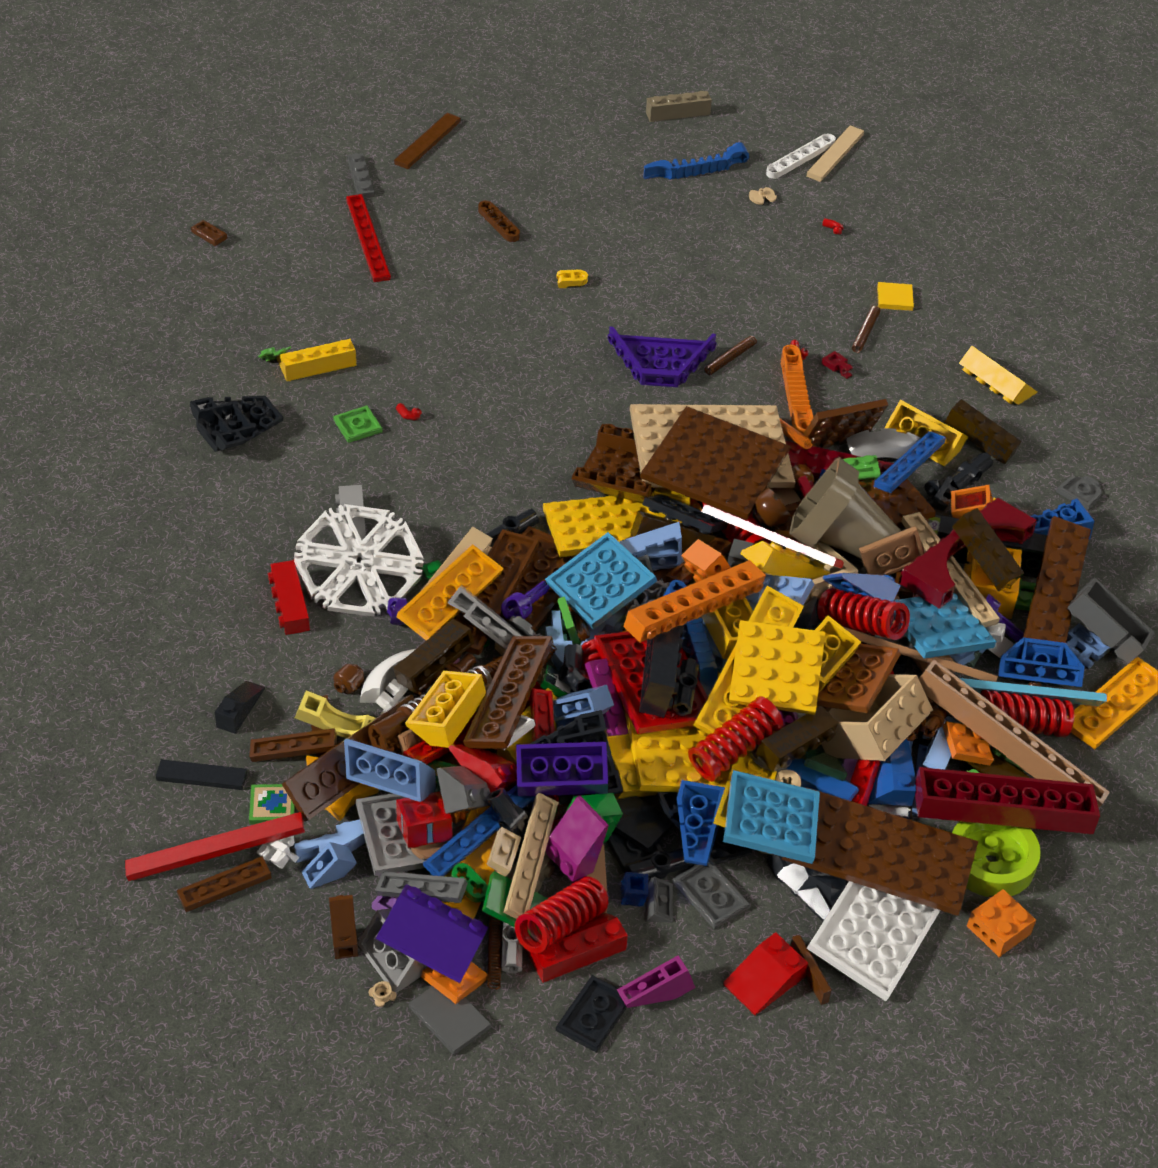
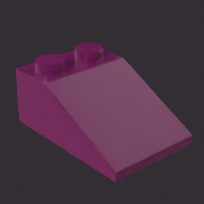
(577, 840)

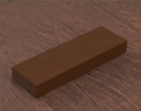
(813, 975)

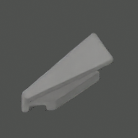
(483, 617)

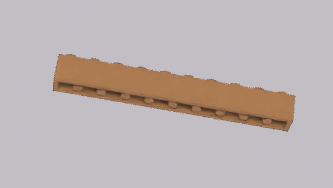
(1000, 729)

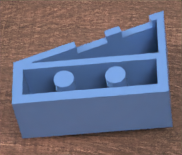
(661, 545)
(581, 702)

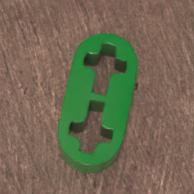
(473, 881)

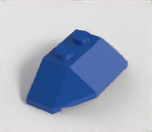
(1042, 662)

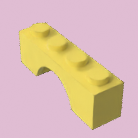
(318, 712)

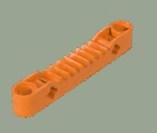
(795, 388)

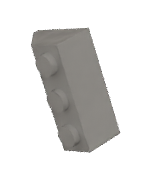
(389, 963)

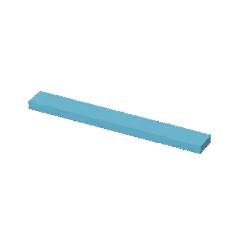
(1073, 696)

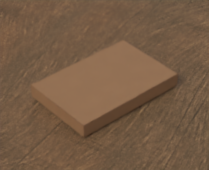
(892, 552)

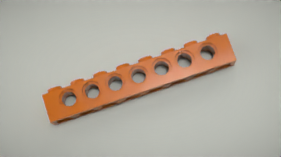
(694, 601)

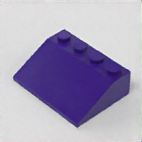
(432, 933)

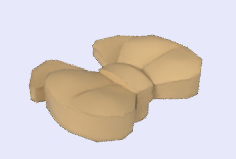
(758, 196)

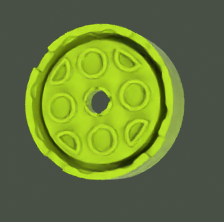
(1016, 856)

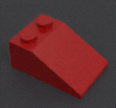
(487, 765)
(766, 974)

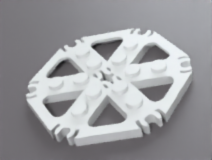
(350, 549)

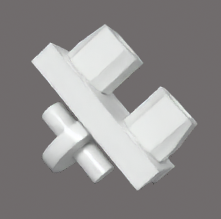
(386, 701)
(278, 851)

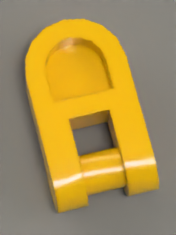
(571, 278)

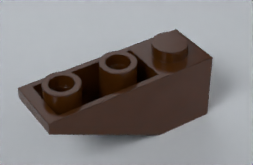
(343, 926)

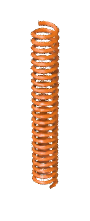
(786, 432)

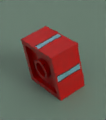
(424, 821)

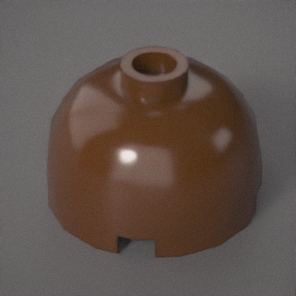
(770, 510)

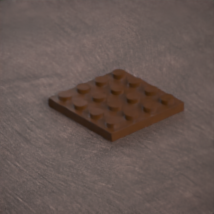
(840, 423)

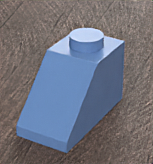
(329, 865)

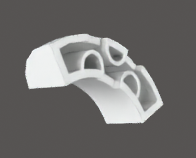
(380, 677)

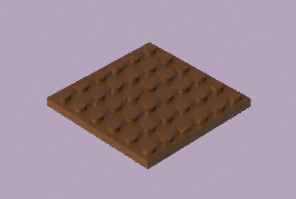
(715, 462)

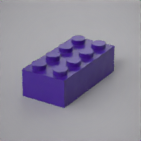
(562, 769)

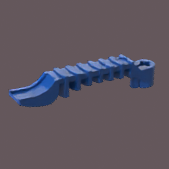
(735, 154)
(699, 644)

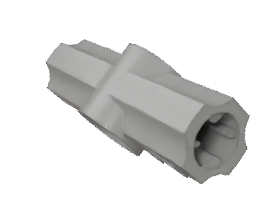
(511, 950)

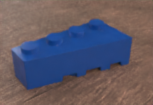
(1072, 512)

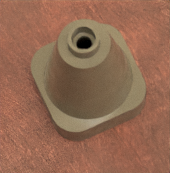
(840, 513)

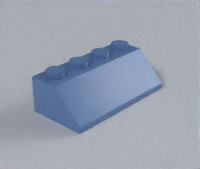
(388, 771)

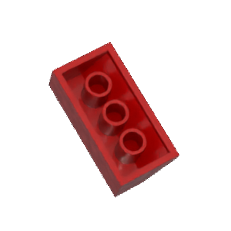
(586, 945)

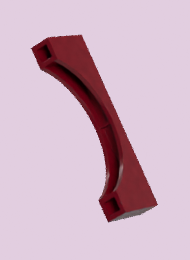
(929, 573)

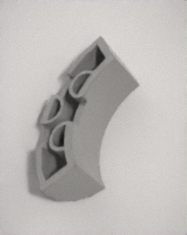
(881, 443)

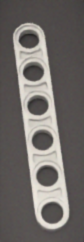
(801, 155)

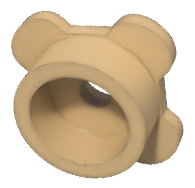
(382, 987)

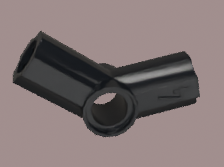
(571, 671)

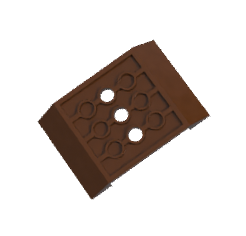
(613, 466)

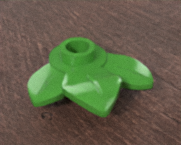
(271, 353)

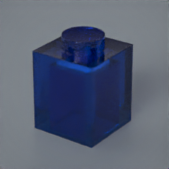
(634, 889)

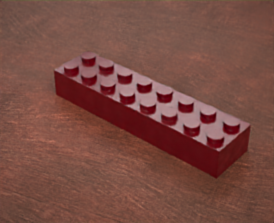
(1006, 800)

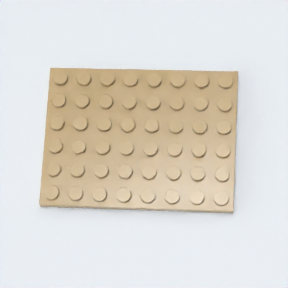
(654, 422)

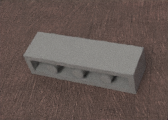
(352, 496)

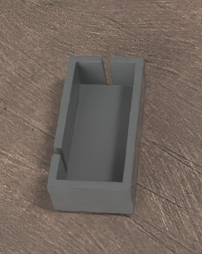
(1111, 620)

